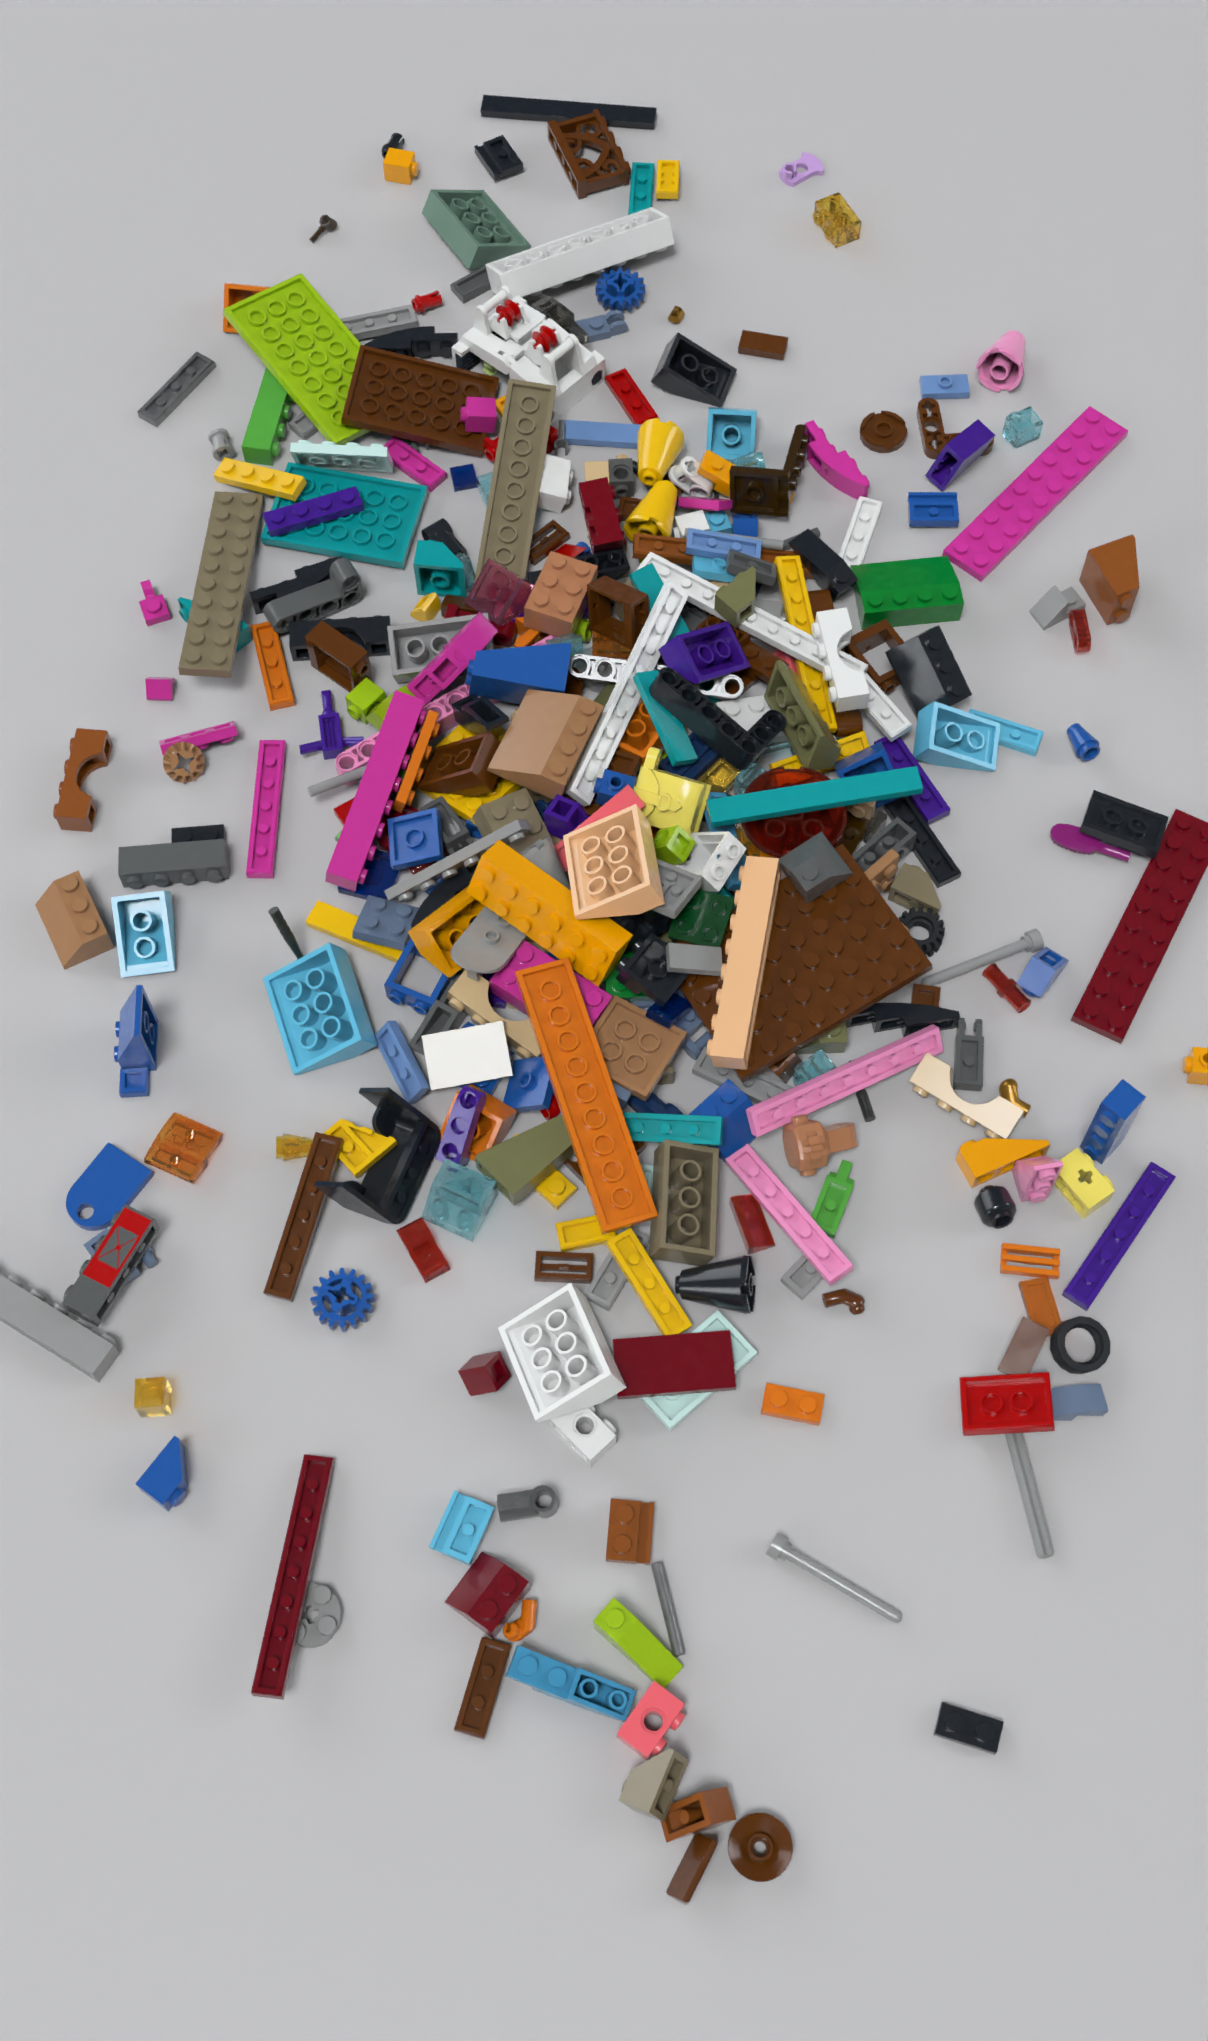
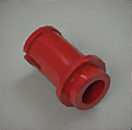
(426, 301)

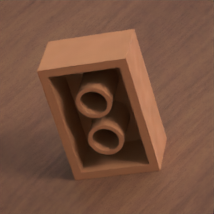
(559, 595)

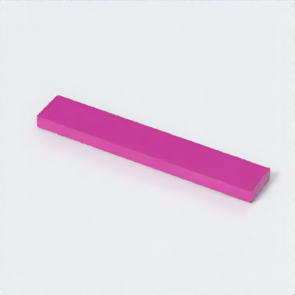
(266, 809)

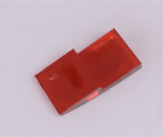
(423, 1250)

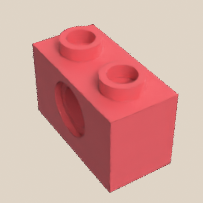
(654, 1702)

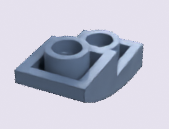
(1078, 1401)

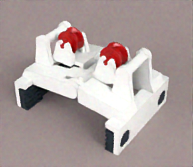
(536, 342)

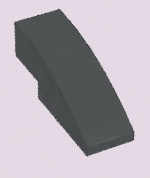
(454, 833)
(438, 1019)

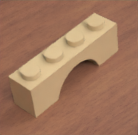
(473, 999)
(934, 1079)

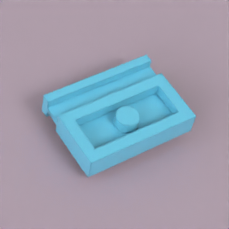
(462, 1528)

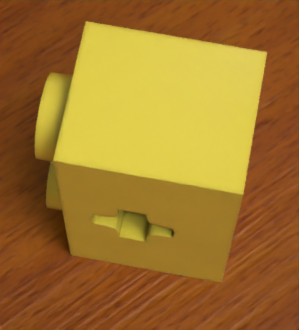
(1091, 1193)

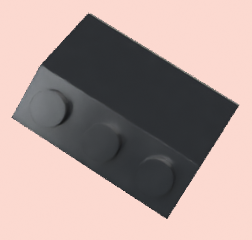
(928, 670)

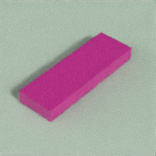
(415, 464)

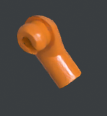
(523, 1625)

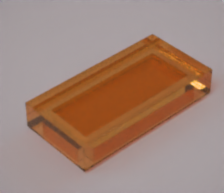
(1040, 1302)

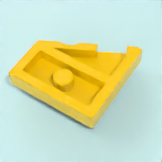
(360, 1146)

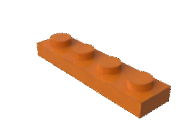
(413, 771)

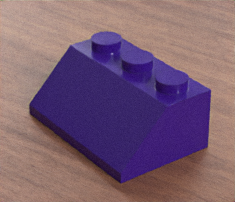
(705, 653)

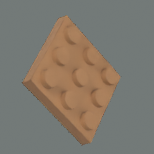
(635, 1047)

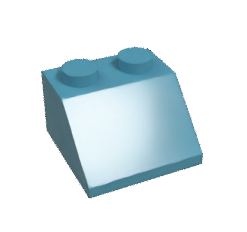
(731, 431)

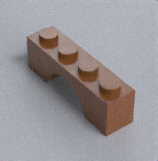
(89, 752)

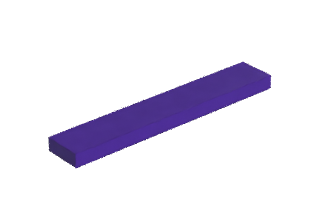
(1118, 1236)

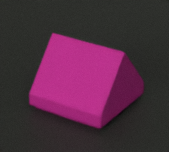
(160, 688)

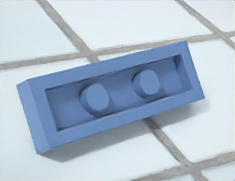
(717, 545)
(401, 1062)

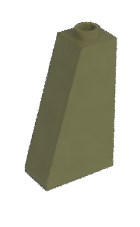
(526, 1158)

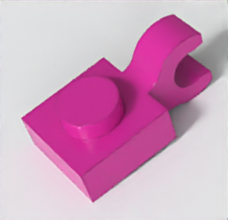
(153, 607)

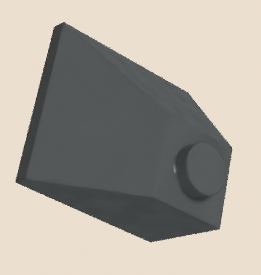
(814, 867)

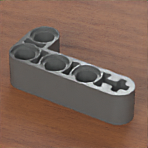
(318, 600)

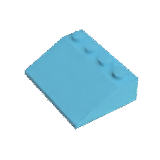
(319, 1010)

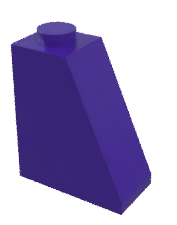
(959, 454)

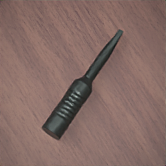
(865, 1105)

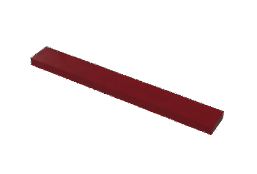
(293, 1578)

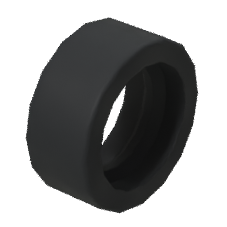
(1099, 1335)

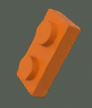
(792, 1404)

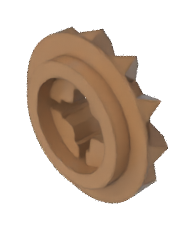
(186, 750)

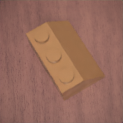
(73, 921)

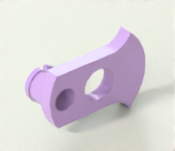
(807, 161)

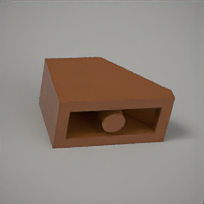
(698, 1813)

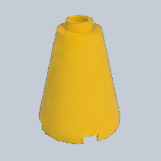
(657, 449)
(654, 512)

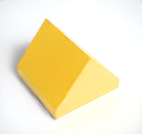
(426, 608)

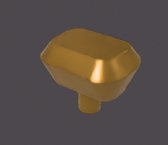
(676, 315)

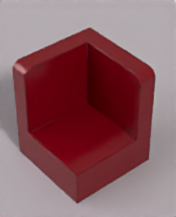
(485, 1373)

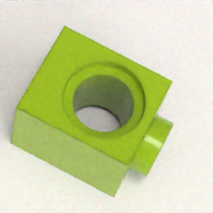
(363, 699)
(673, 845)

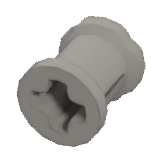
(221, 445)

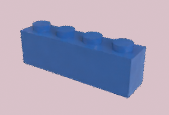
(1112, 1121)

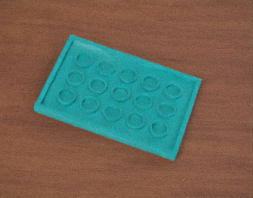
(374, 536)

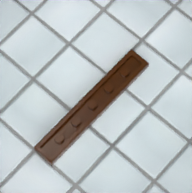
(303, 1218)

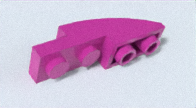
(834, 467)
(452, 658)

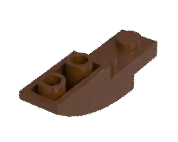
(760, 660)

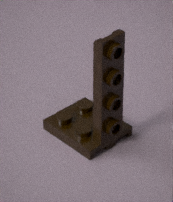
(766, 489)

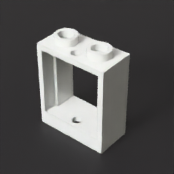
(704, 859)

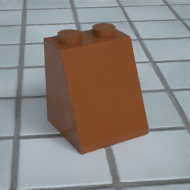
(1112, 578)

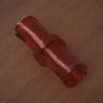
(1006, 988)

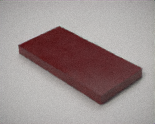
(675, 1364)

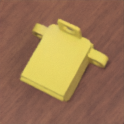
(670, 797)

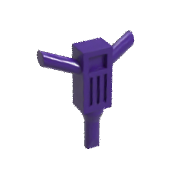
(330, 730)

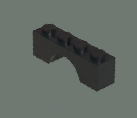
(366, 632)

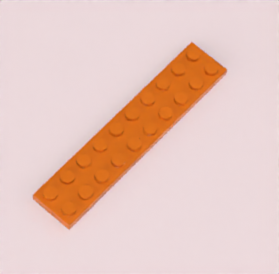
(585, 1096)

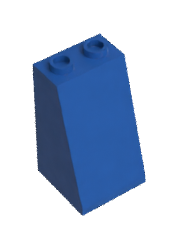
(512, 671)

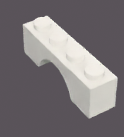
(847, 686)

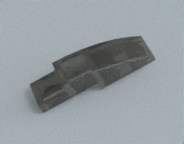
(559, 313)

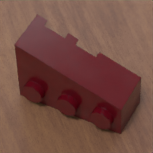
(601, 515)

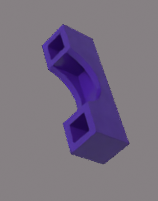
(563, 816)

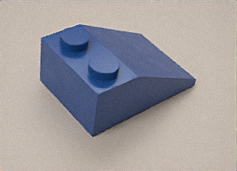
(137, 1033)

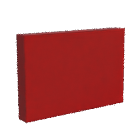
(1006, 1404)

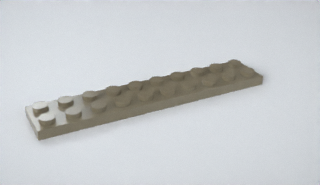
(517, 476)
(221, 585)

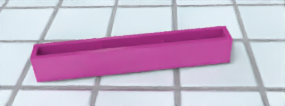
(375, 790)

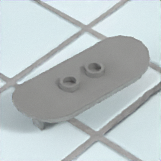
(486, 944)

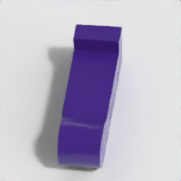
(461, 1126)

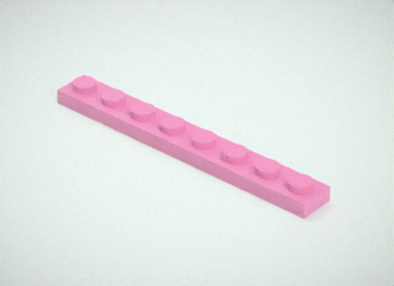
(844, 1080)

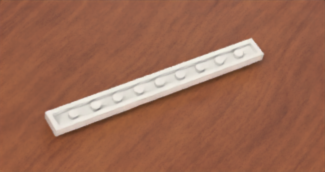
(760, 624)
(625, 693)

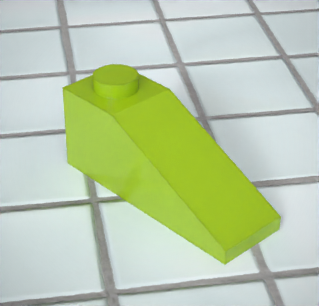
(637, 1643)

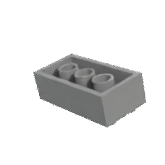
(418, 643)

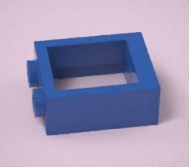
(402, 995)

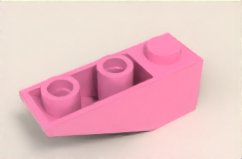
(1036, 1177)

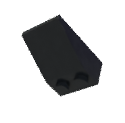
(693, 372)

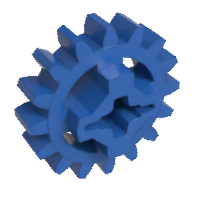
(620, 289)
(332, 1292)

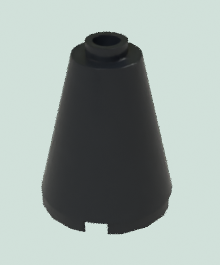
(720, 1284)

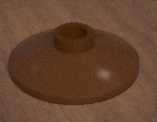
(770, 1832)

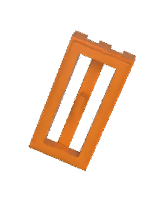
(1029, 1250)

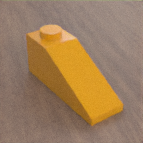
(994, 1157)

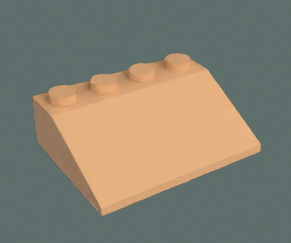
(613, 866)

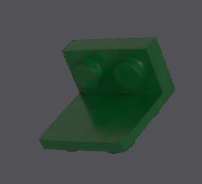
(703, 919)

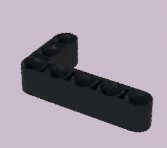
(712, 724)

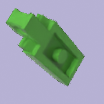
(833, 1199)

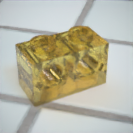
(837, 220)

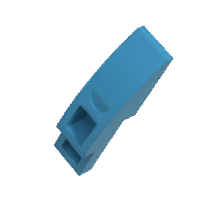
(571, 1684)

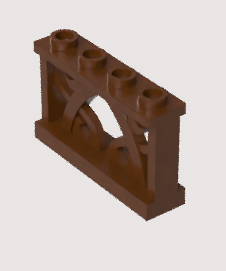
(582, 180)

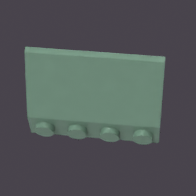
(473, 226)

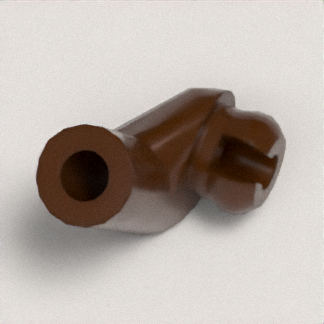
(847, 1297)

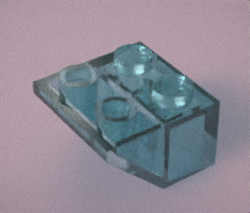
(459, 1199)

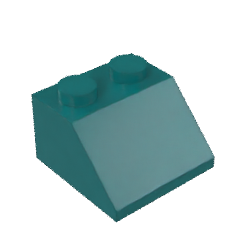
(438, 570)

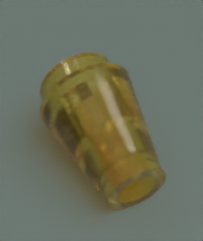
(292, 1147)

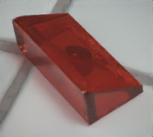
(751, 1223)

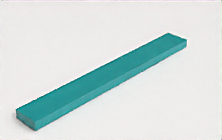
(814, 796)

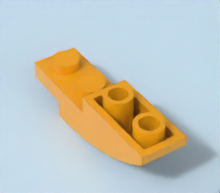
(717, 470)

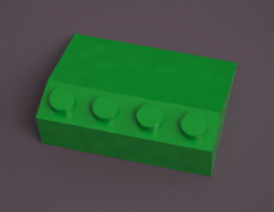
(907, 592)

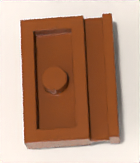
(630, 1532)

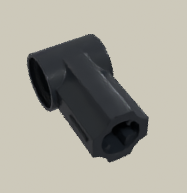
(442, 532)

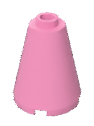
(1003, 363)

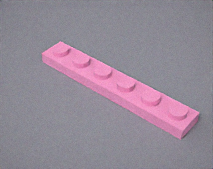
(789, 1215)

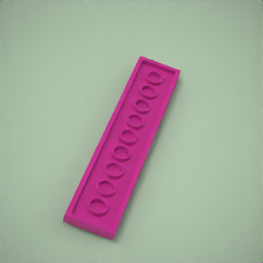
(1035, 493)

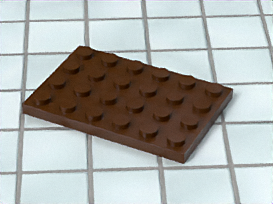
(415, 399)

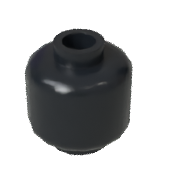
(995, 1206)

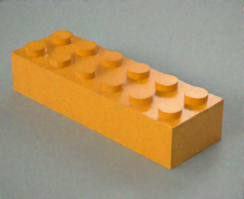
(545, 913)

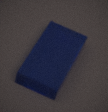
(671, 1012)

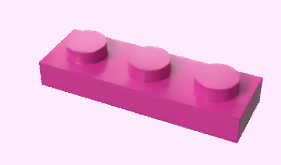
(222, 733)

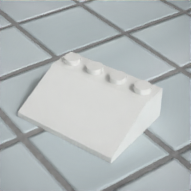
(561, 1355)

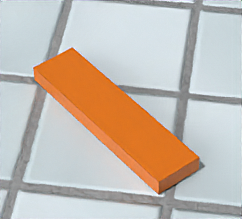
(272, 666)

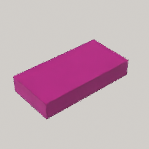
(705, 503)

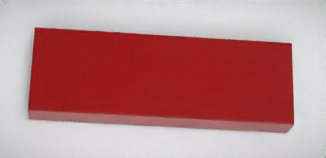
(629, 397)

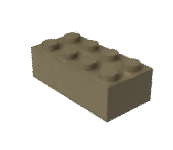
(507, 809)
(685, 1203)

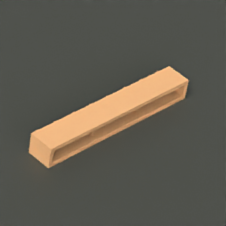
(745, 963)

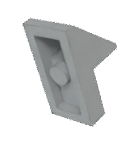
(1056, 606)

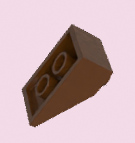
(462, 767)

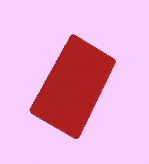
(570, 550)

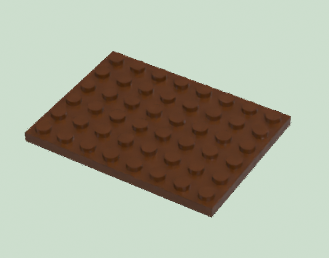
(819, 966)

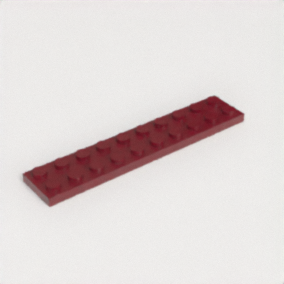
(1145, 929)

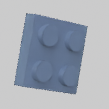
(384, 922)

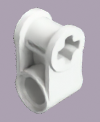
(691, 481)

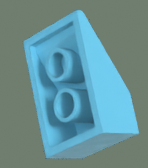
(956, 738)
(144, 933)

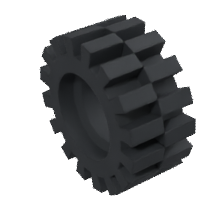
(930, 923)

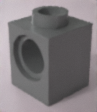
(622, 476)

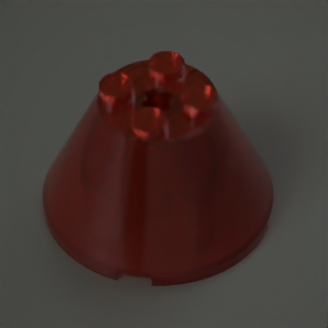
(784, 833)

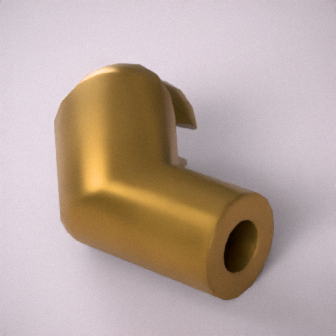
(1009, 1091)

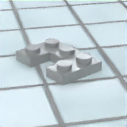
(677, 888)

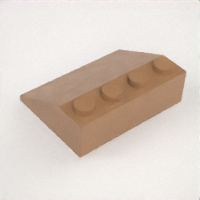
(546, 741)

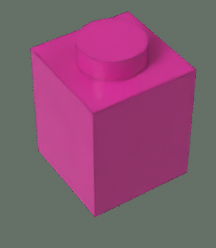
(479, 414)

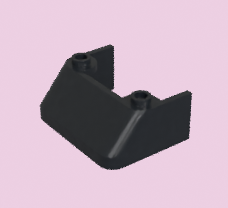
(396, 1177)

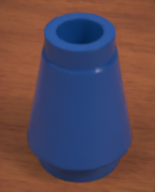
(1083, 743)

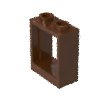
(635, 610)
(869, 639)
(337, 656)

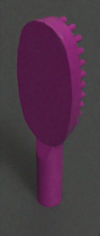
(1070, 838)

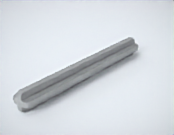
(1030, 1495)

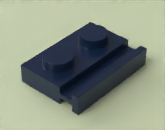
(694, 771)

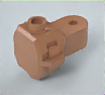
(810, 1144)

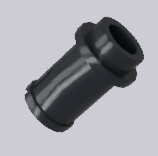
(393, 143)

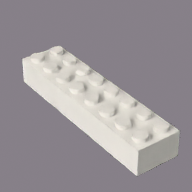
(582, 253)

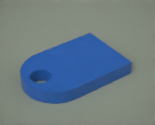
(106, 1187)

